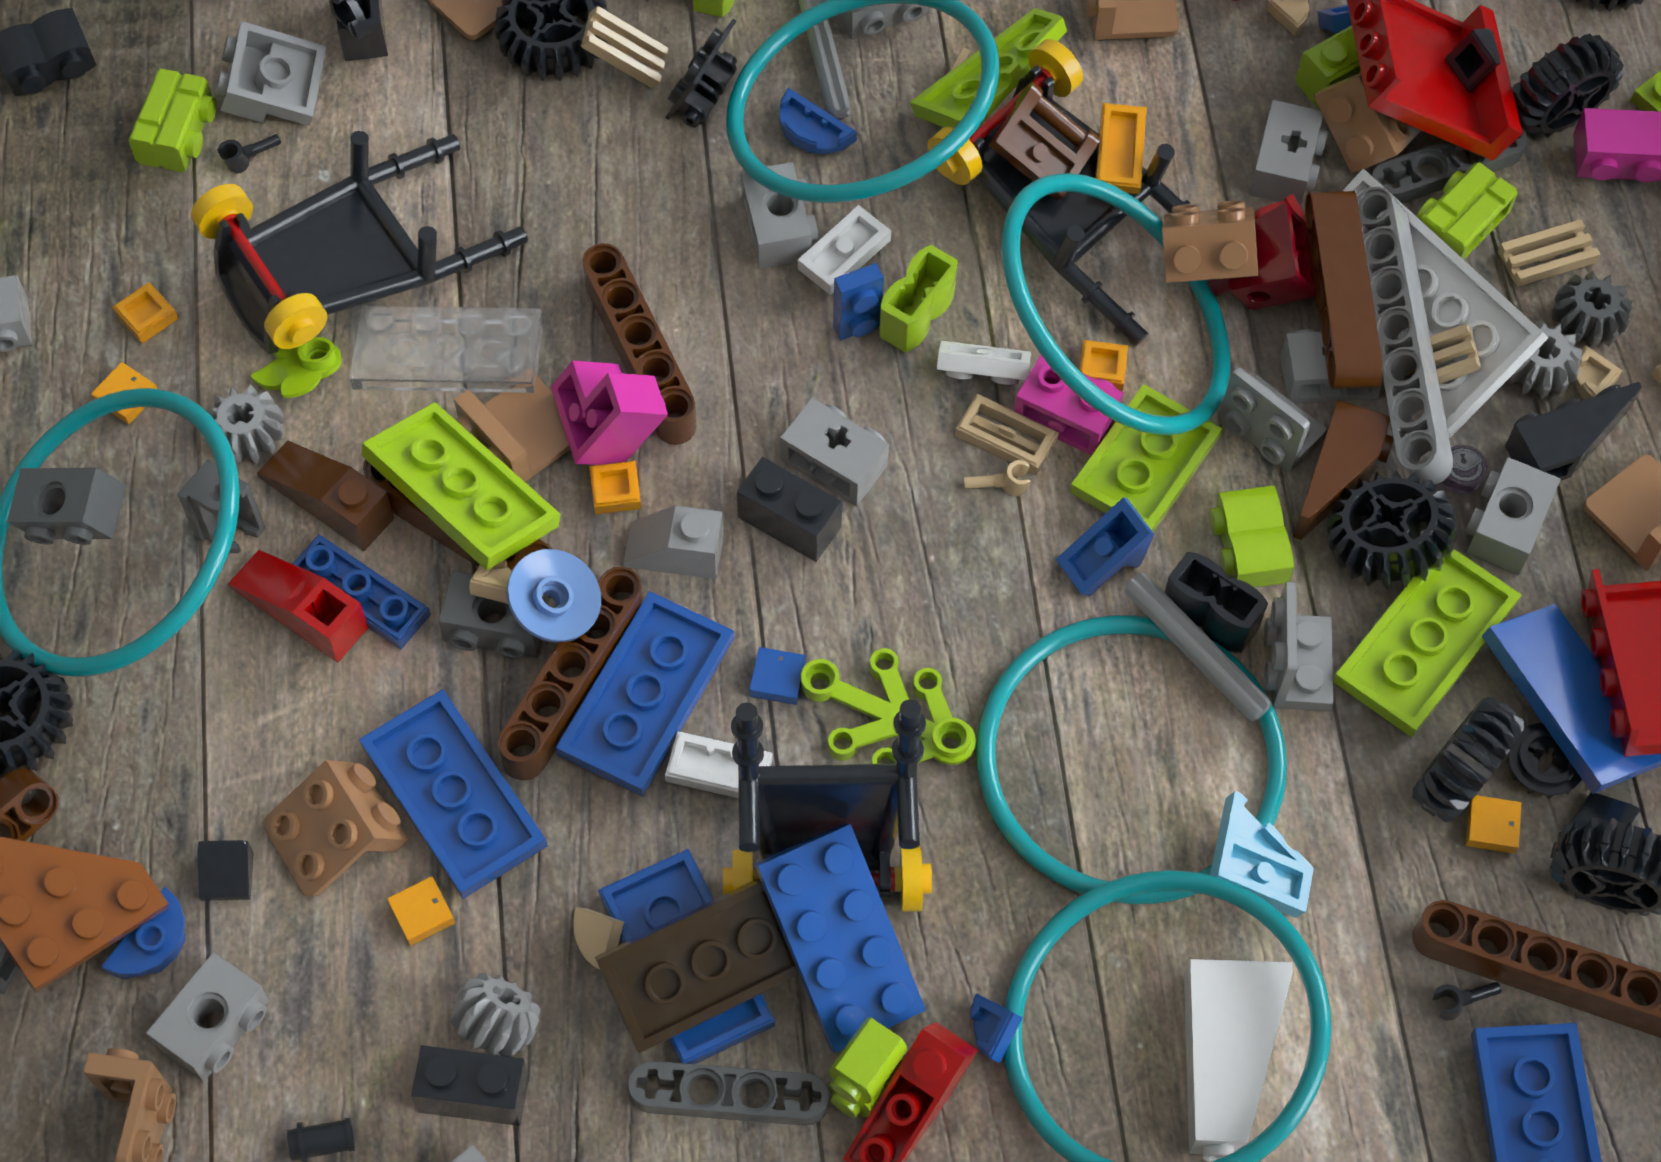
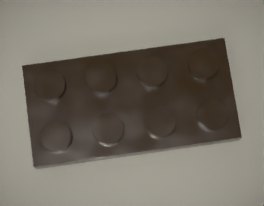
(697, 966)

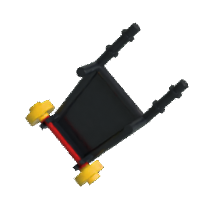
(1075, 223)
(328, 249)
(800, 801)

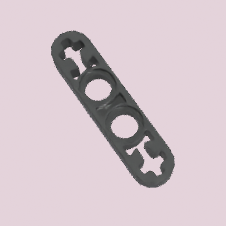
(1445, 160)
(729, 1084)

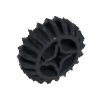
(554, 32)
(1565, 83)
(1392, 518)
(20, 689)
(1468, 759)
(1610, 865)

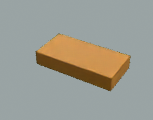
(1121, 146)

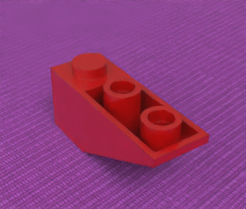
(302, 603)
(913, 1096)

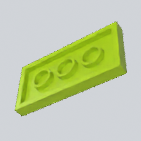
(461, 485)
(1426, 641)

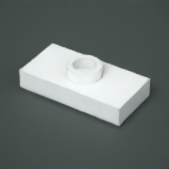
(705, 764)

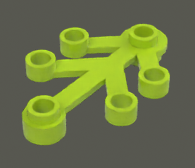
(935, 732)

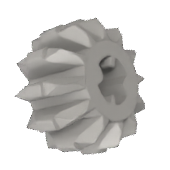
(1551, 365)
(249, 422)
(495, 1015)

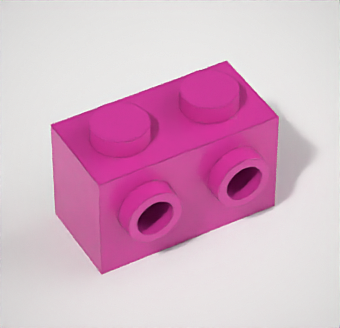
(1618, 145)
(1056, 406)

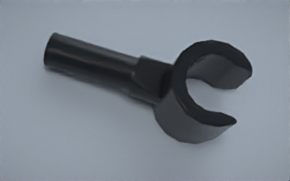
(239, 157)
(1464, 997)

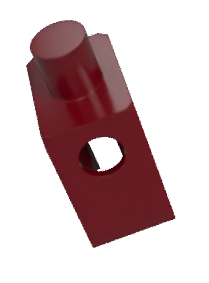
(1282, 261)

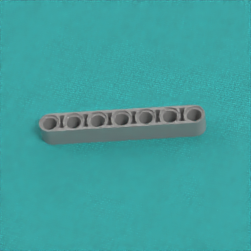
(1411, 350)

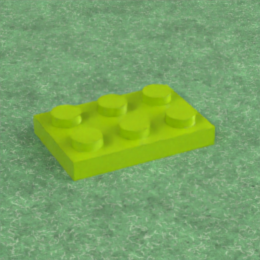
(1144, 465)

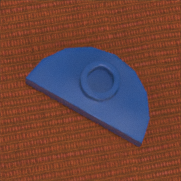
(812, 127)
(150, 945)

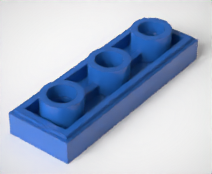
(386, 607)

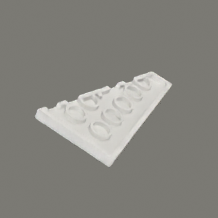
(1459, 296)

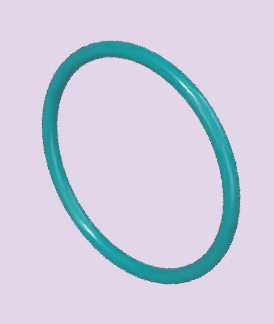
(887, 182)
(1051, 351)
(210, 568)
(987, 739)
(1199, 883)

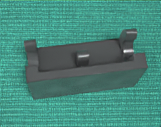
(201, 505)

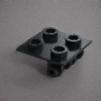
(704, 80)

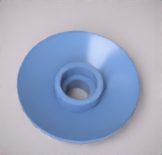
(563, 579)

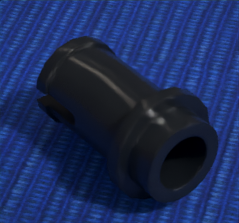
(320, 1139)

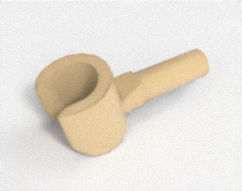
(1005, 480)

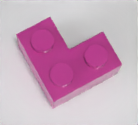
(606, 411)

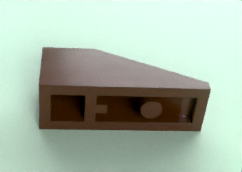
(1349, 452)
(330, 492)

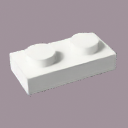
(844, 248)
(1002, 364)

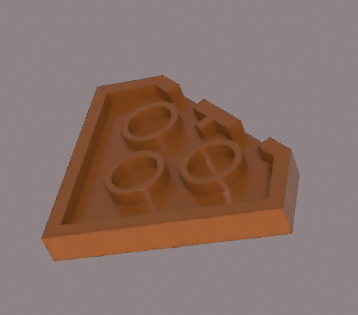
(68, 906)

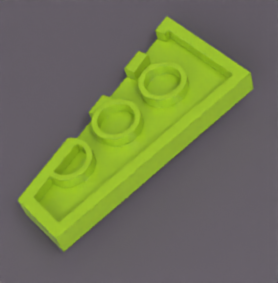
(953, 94)

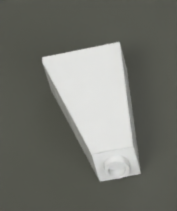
(1229, 1042)

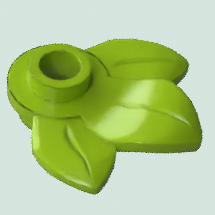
(299, 368)

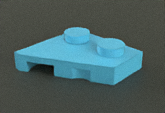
(1260, 859)

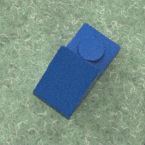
(1108, 545)

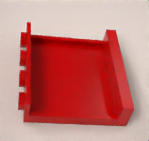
(1409, 79)
(1629, 645)

